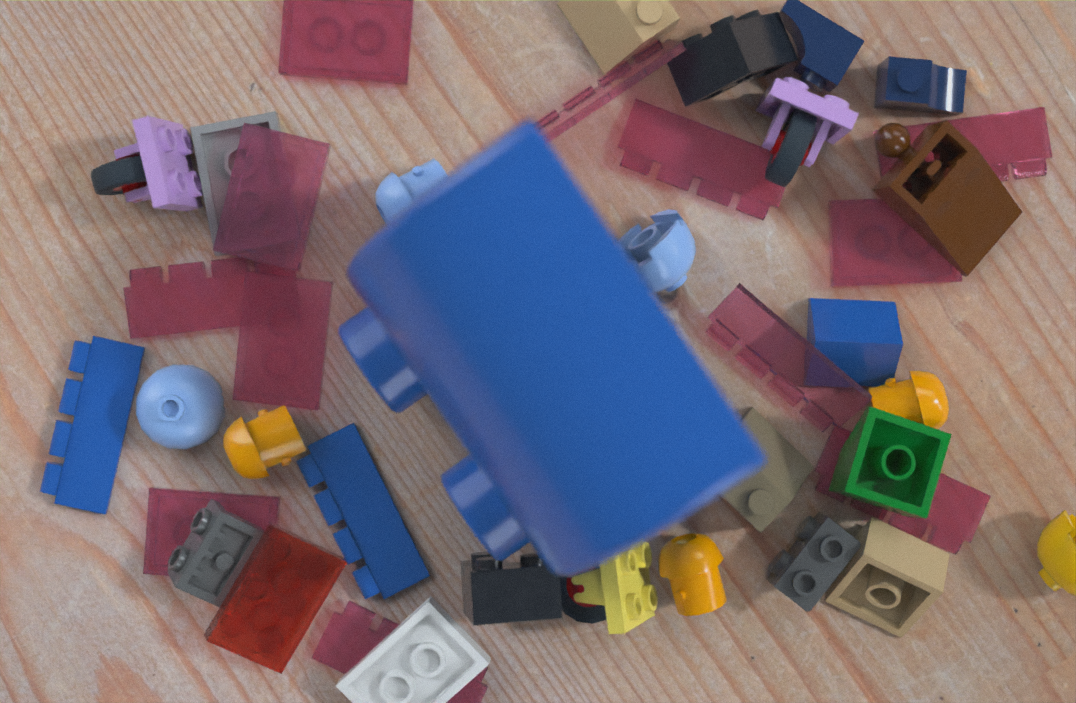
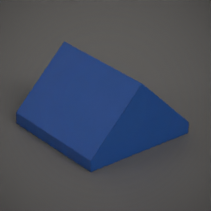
(857, 337)

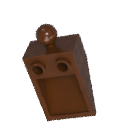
(948, 201)

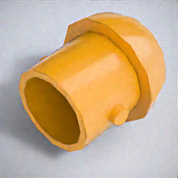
(917, 398)
(262, 443)
(693, 573)

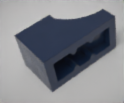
(821, 45)
(919, 86)

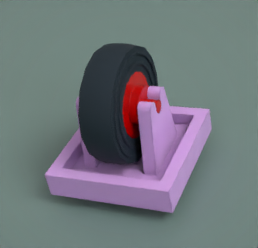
(807, 125)
(153, 168)

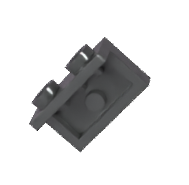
(812, 560)

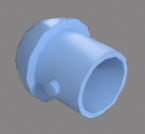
(398, 193)

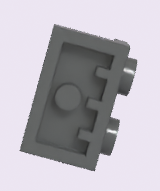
(213, 553)

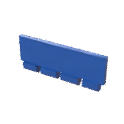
(100, 422)
(371, 517)

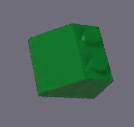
(891, 463)

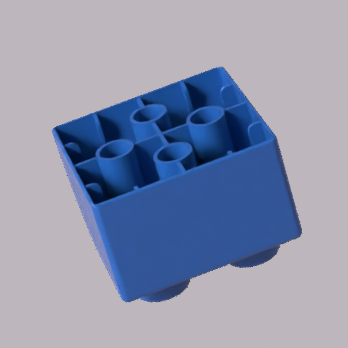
(543, 361)

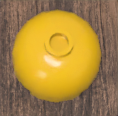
(1058, 553)

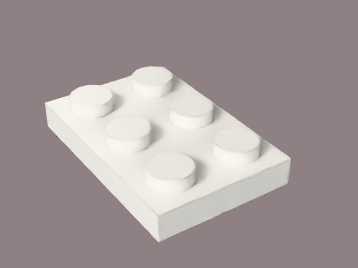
(417, 662)

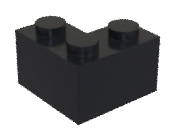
(731, 55)
(509, 591)

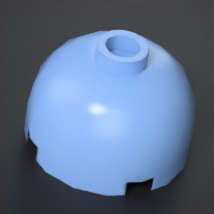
(661, 250)
(180, 406)

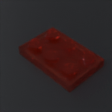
(275, 598)

